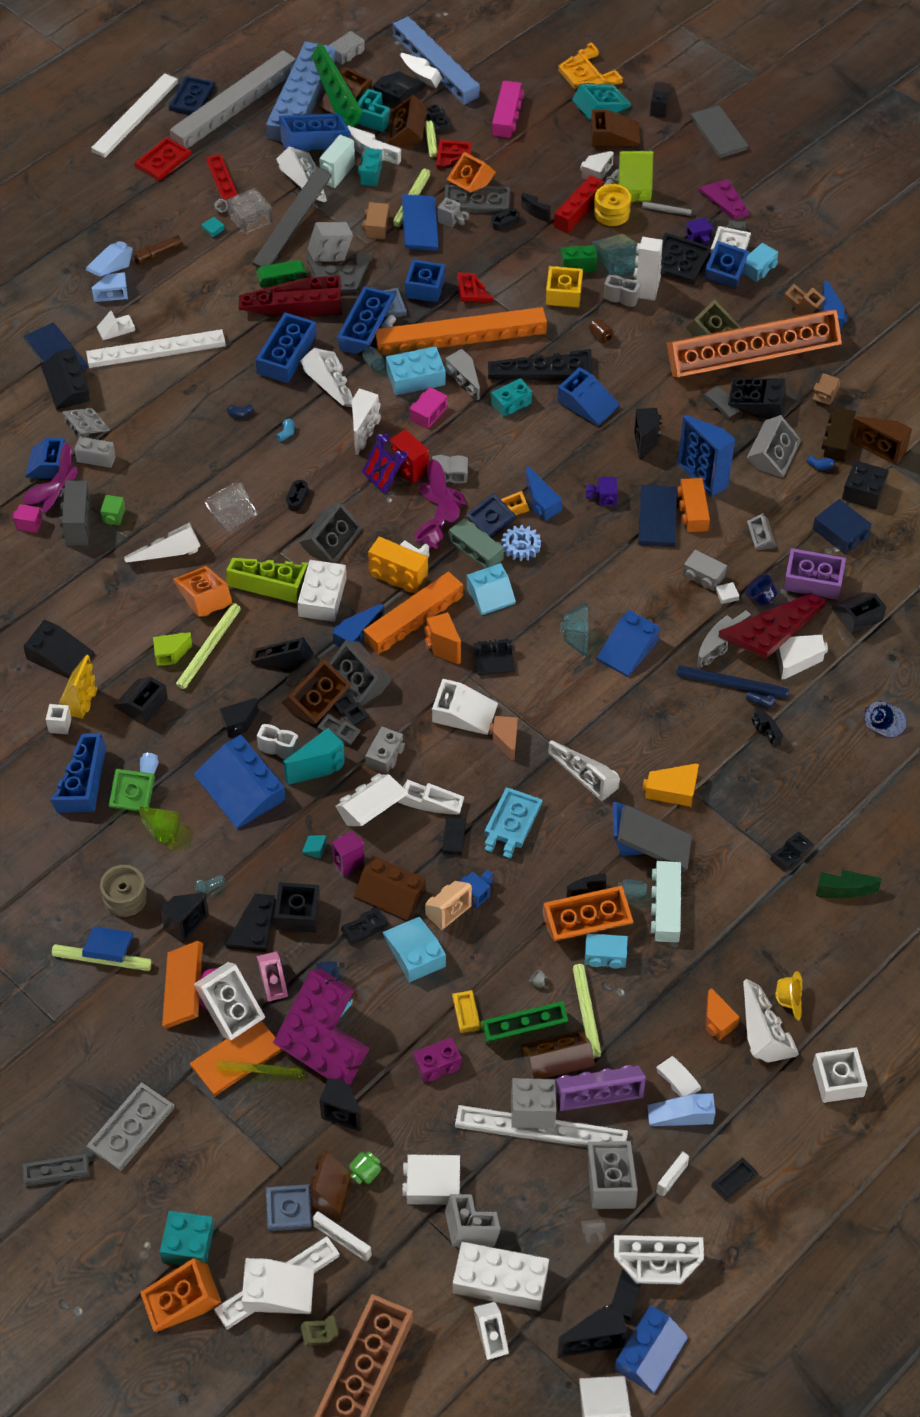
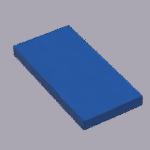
(419, 222)

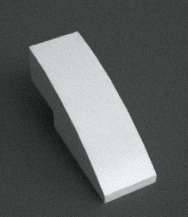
(422, 70)
(431, 798)

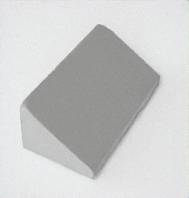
(761, 532)

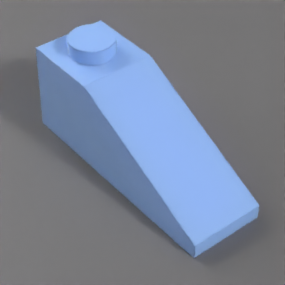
(112, 259)
(685, 1110)

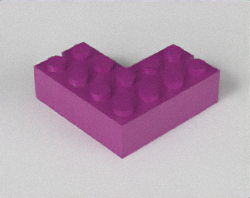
(312, 1032)

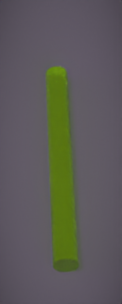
(257, 1068)

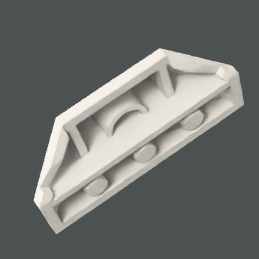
(658, 1257)

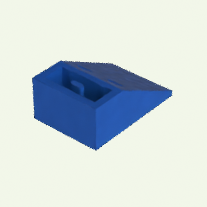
(587, 397)

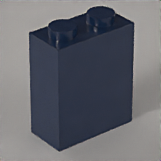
(842, 526)

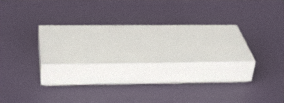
(342, 1236)

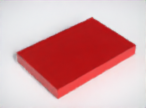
(162, 159)

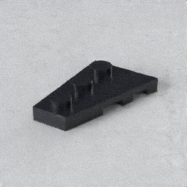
(254, 925)

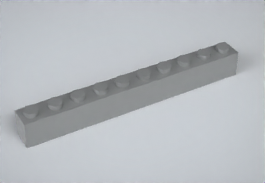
(233, 100)

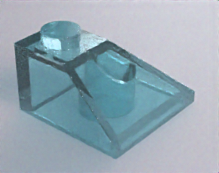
(576, 628)

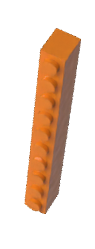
(461, 331)

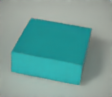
(213, 227)

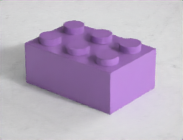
(814, 574)

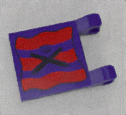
(381, 465)

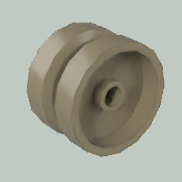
(123, 890)

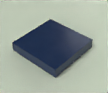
(491, 515)

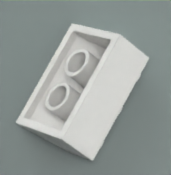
(370, 800)

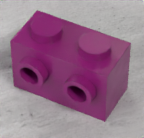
(348, 853)
(437, 1060)

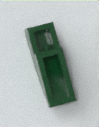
(847, 885)

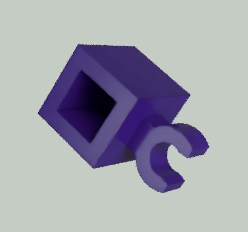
(699, 231)
(605, 491)

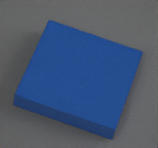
(107, 944)

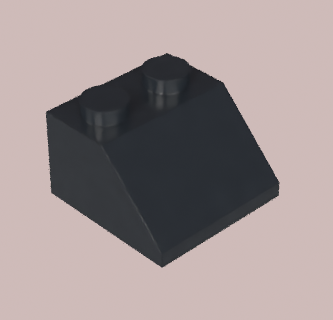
(646, 430)
(184, 914)
(340, 1105)

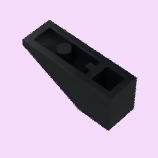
(660, 99)
(284, 655)

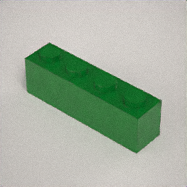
(524, 1022)

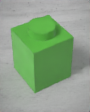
(112, 510)

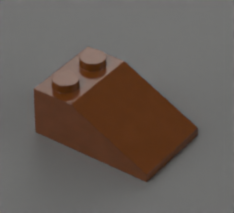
(881, 437)

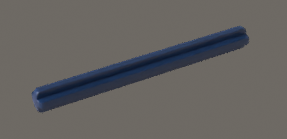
(731, 681)

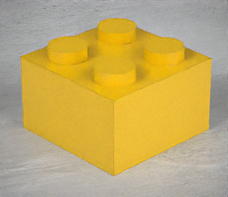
(564, 286)

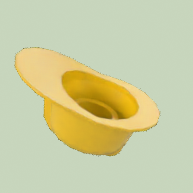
(790, 992)

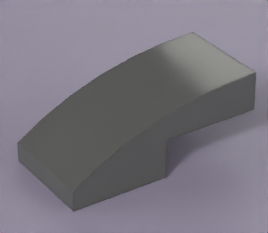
(719, 399)
(344, 731)

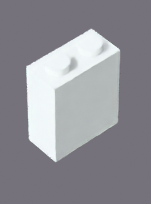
(431, 1178)

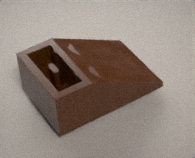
(357, 84)
(613, 129)
(330, 1187)

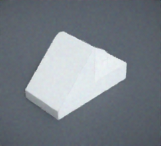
(112, 327)

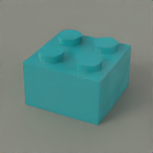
(186, 1238)

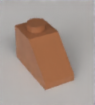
(504, 734)

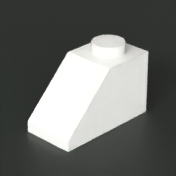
(597, 165)
(491, 1330)

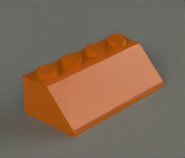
(587, 913)

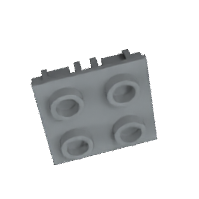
(84, 422)

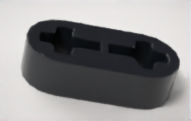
(505, 219)
(293, 494)

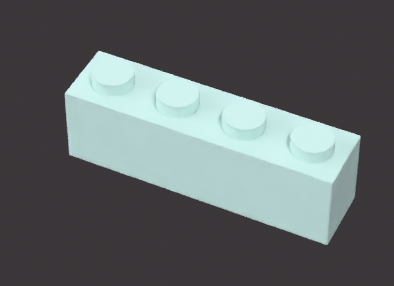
(667, 901)

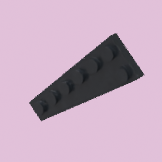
(541, 367)

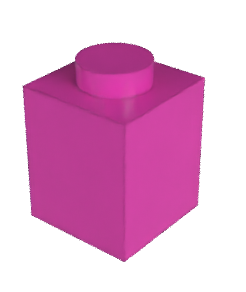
(27, 518)

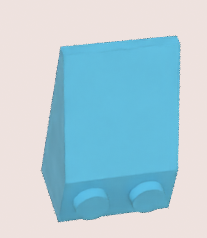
(415, 949)

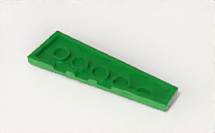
(336, 88)

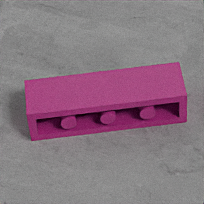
(506, 109)

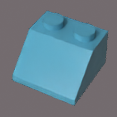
(490, 589)

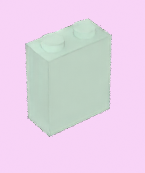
(338, 159)

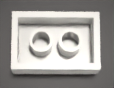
(322, 590)
(229, 1000)

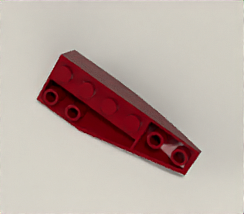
(300, 298)

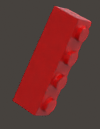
(577, 205)

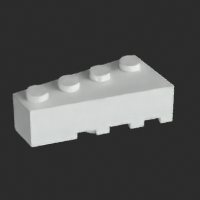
(648, 267)

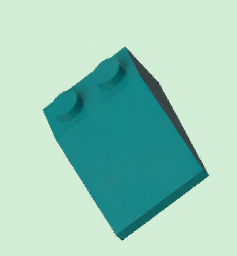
(598, 97)
(315, 759)

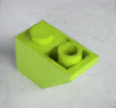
(171, 648)

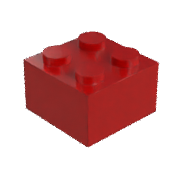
(416, 463)

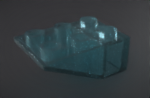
(617, 253)

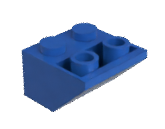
(45, 459)

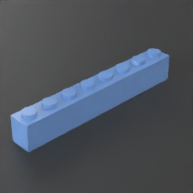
(424, 47)

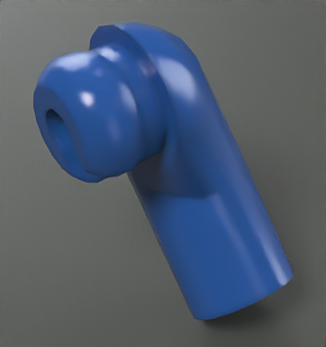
(821, 464)

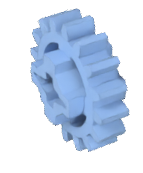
(521, 543)

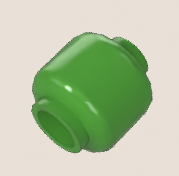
(365, 1167)

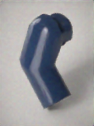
(239, 412)
(767, 702)

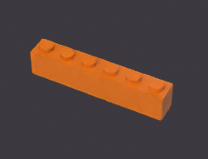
(413, 613)

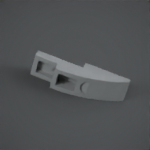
(714, 645)

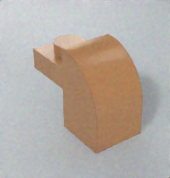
(803, 302)
(826, 389)

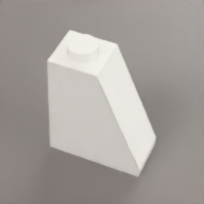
(800, 653)

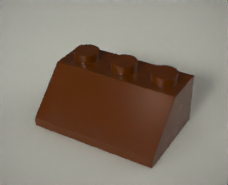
(407, 123)
(316, 693)
(390, 888)
(558, 1055)

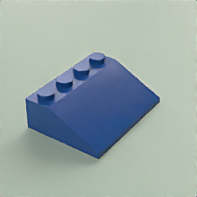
(706, 453)
(240, 782)

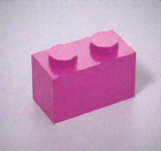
(428, 408)

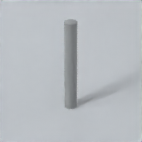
(664, 208)

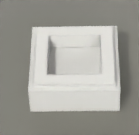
(727, 593)

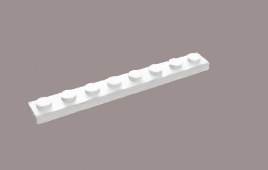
(155, 348)

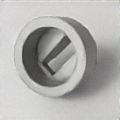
(221, 209)
(538, 979)

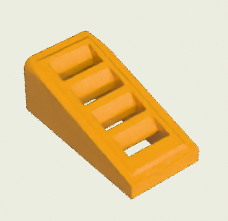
(514, 499)

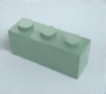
(476, 544)

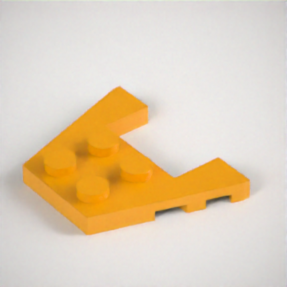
(579, 70)

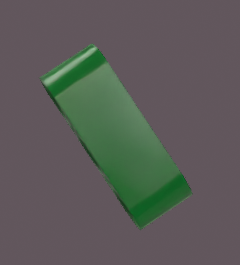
(280, 273)

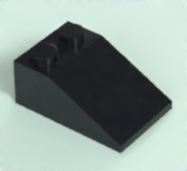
(397, 88)
(55, 649)
(596, 1333)

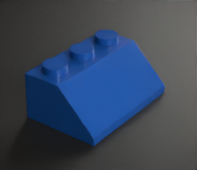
(651, 1350)

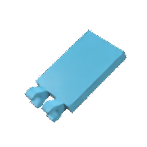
(511, 821)

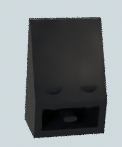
(758, 396)

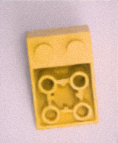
(80, 689)

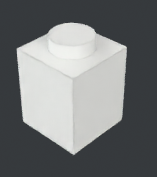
(58, 719)

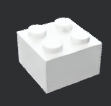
(839, 1075)

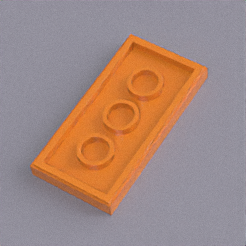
(180, 994)
(251, 1047)

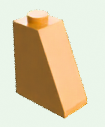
(672, 785)

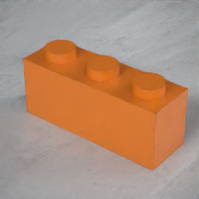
(693, 505)

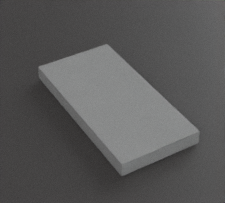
(130, 1127)

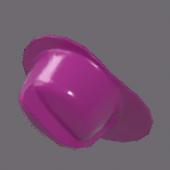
(429, 534)

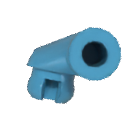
(288, 430)

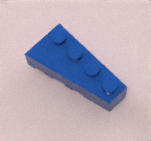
(82, 777)

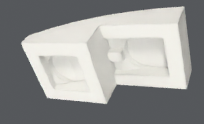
(679, 1077)

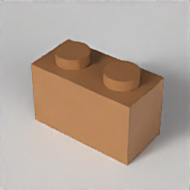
(376, 220)

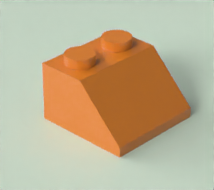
(471, 173)
(443, 638)

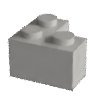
(468, 1225)

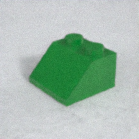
(579, 257)

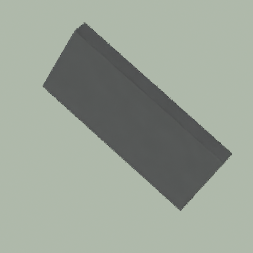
(719, 131)
(484, 200)
(654, 837)

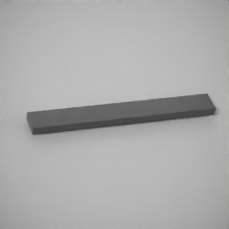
(292, 218)

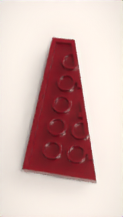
(772, 628)

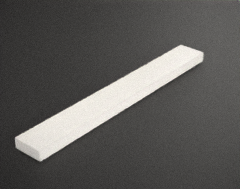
(134, 115)
(563, 1133)

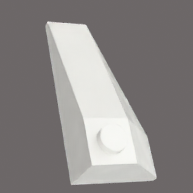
(299, 167)
(326, 370)

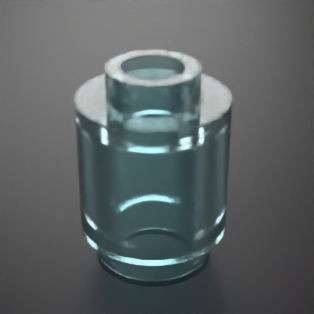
(374, 359)
(634, 888)

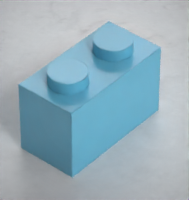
(760, 262)
(606, 950)

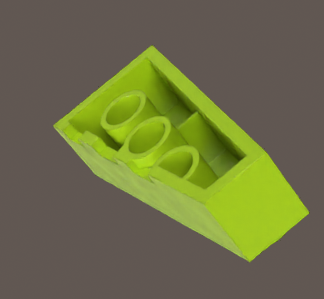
(267, 578)

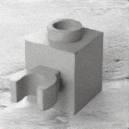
(450, 213)

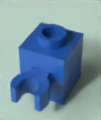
(480, 886)

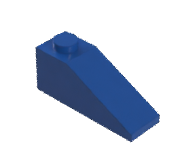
(833, 302)
(543, 498)
(352, 628)

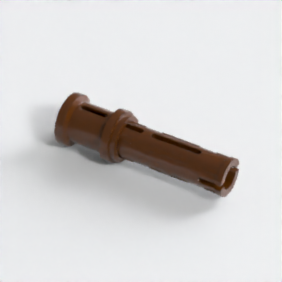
(150, 252)

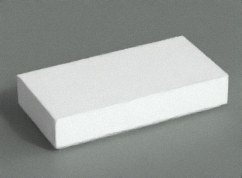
(672, 1174)

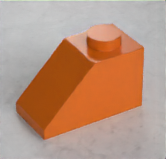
(719, 1016)

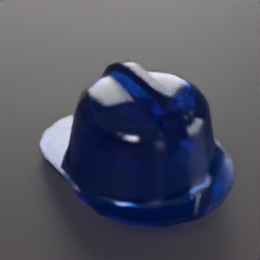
(761, 590)
(885, 719)

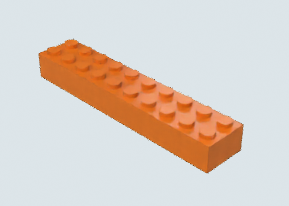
(754, 343)

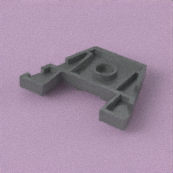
(350, 274)

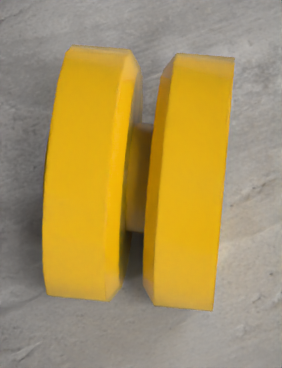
(612, 205)

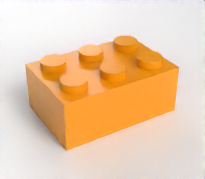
(398, 565)

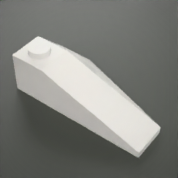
(179, 542)
(590, 773)
(763, 1027)

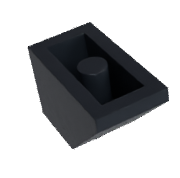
(239, 716)

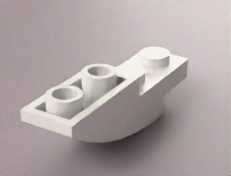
(367, 140)

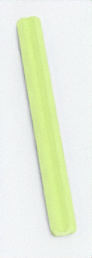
(415, 190)
(76, 954)
(586, 1008)

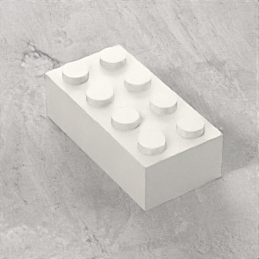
(500, 1276)

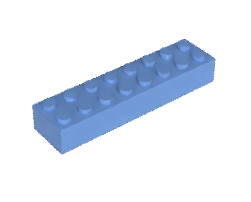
(300, 90)

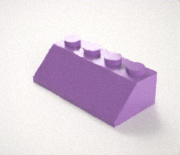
(599, 1087)

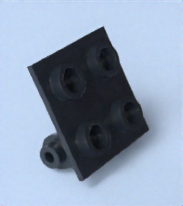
(494, 656)

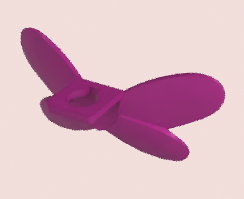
(51, 491)
(439, 494)

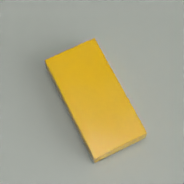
(466, 1011)

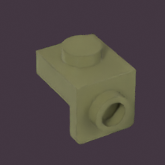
(320, 1332)

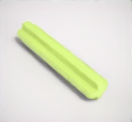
(431, 139)

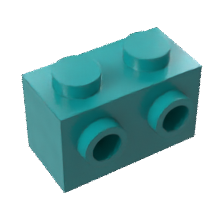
(370, 167)
(511, 397)

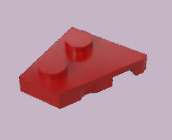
(451, 151)
(472, 289)

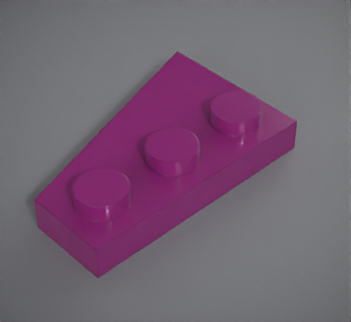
(726, 197)

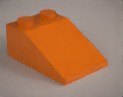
(204, 591)
(181, 1295)

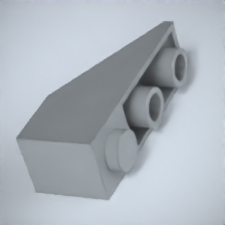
(462, 369)

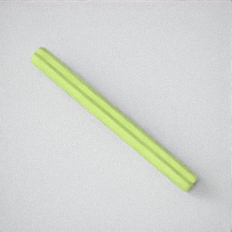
(208, 646)

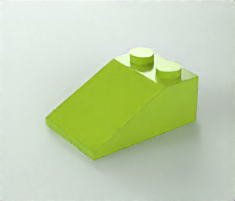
(636, 174)

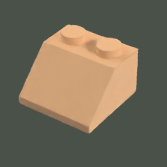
(449, 903)

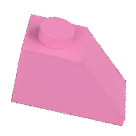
(272, 976)

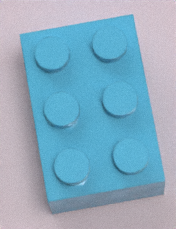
(415, 370)

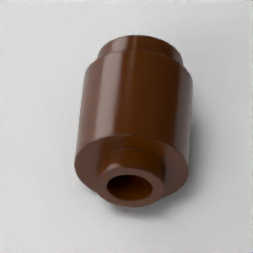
(601, 330)

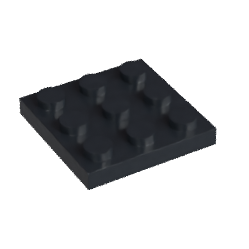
(683, 258)

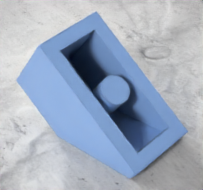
(110, 288)

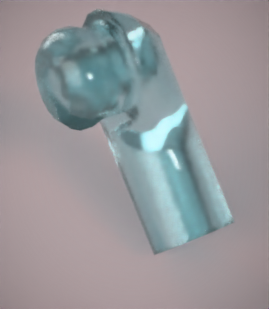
(209, 885)

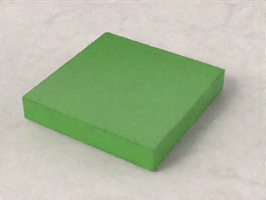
(131, 790)

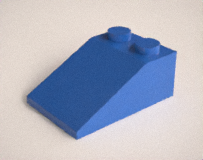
(629, 643)

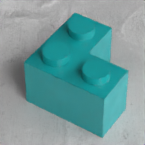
(374, 113)

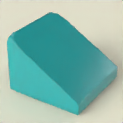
(315, 846)

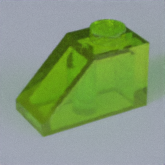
(161, 823)

